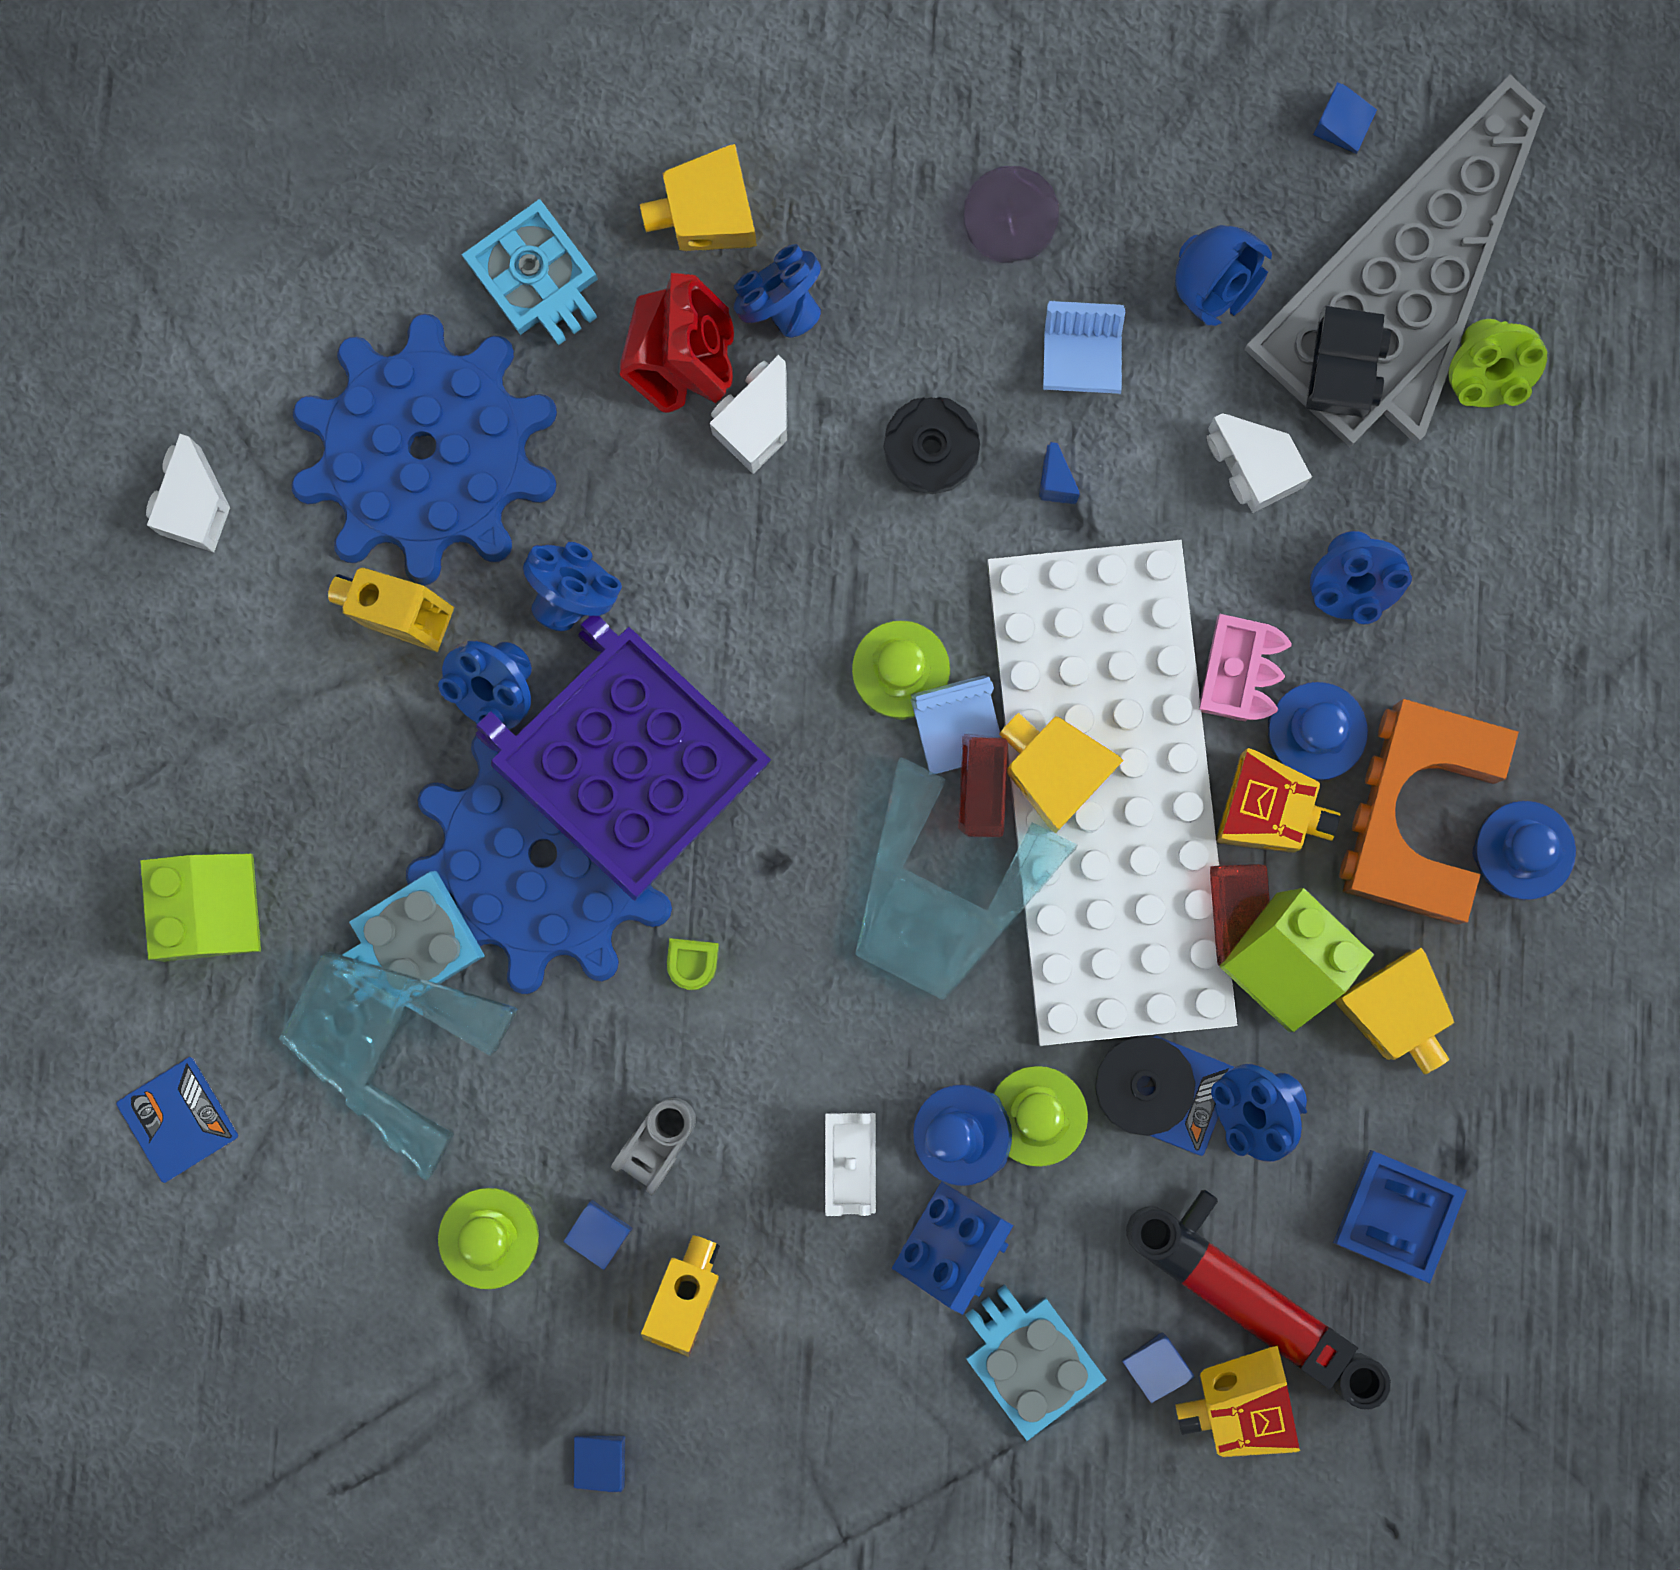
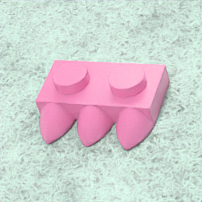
(1238, 668)

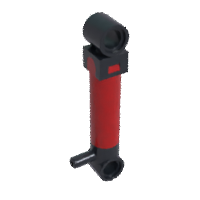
(1255, 1304)

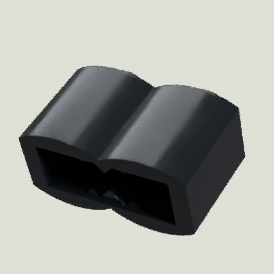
(1346, 362)

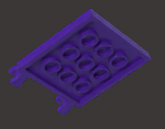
(626, 759)

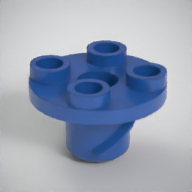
(781, 292)
(1359, 577)
(568, 585)
(488, 680)
(1318, 730)
(1525, 850)
(1260, 1111)
(962, 1135)

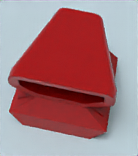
(678, 343)

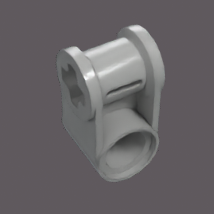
(655, 1146)

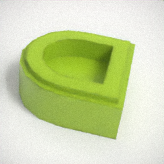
(692, 963)

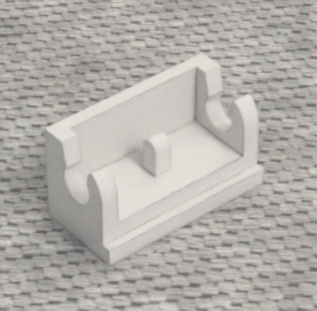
(850, 1163)

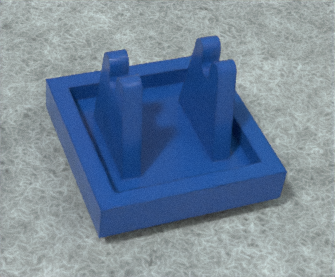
(1400, 1216)
(952, 1248)

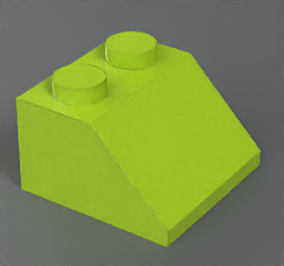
(200, 906)
(1296, 958)

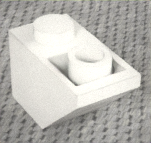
(756, 419)
(1260, 460)
(189, 500)

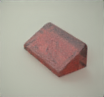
(983, 785)
(1237, 901)

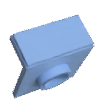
(1083, 347)
(948, 714)

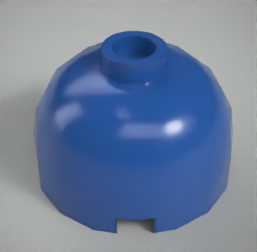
(1220, 271)

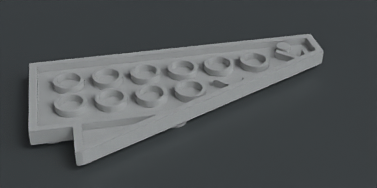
(1416, 266)

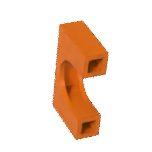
(1382, 862)

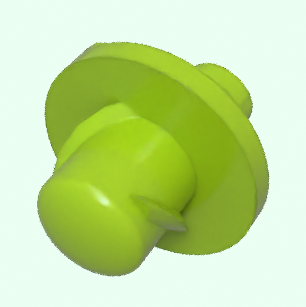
(1497, 364)
(898, 662)
(1044, 1115)
(488, 1238)

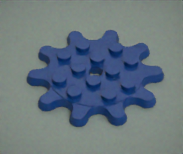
(435, 499)
(512, 901)

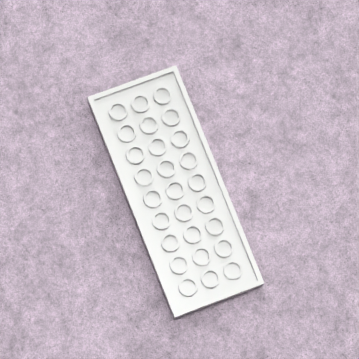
(1127, 918)

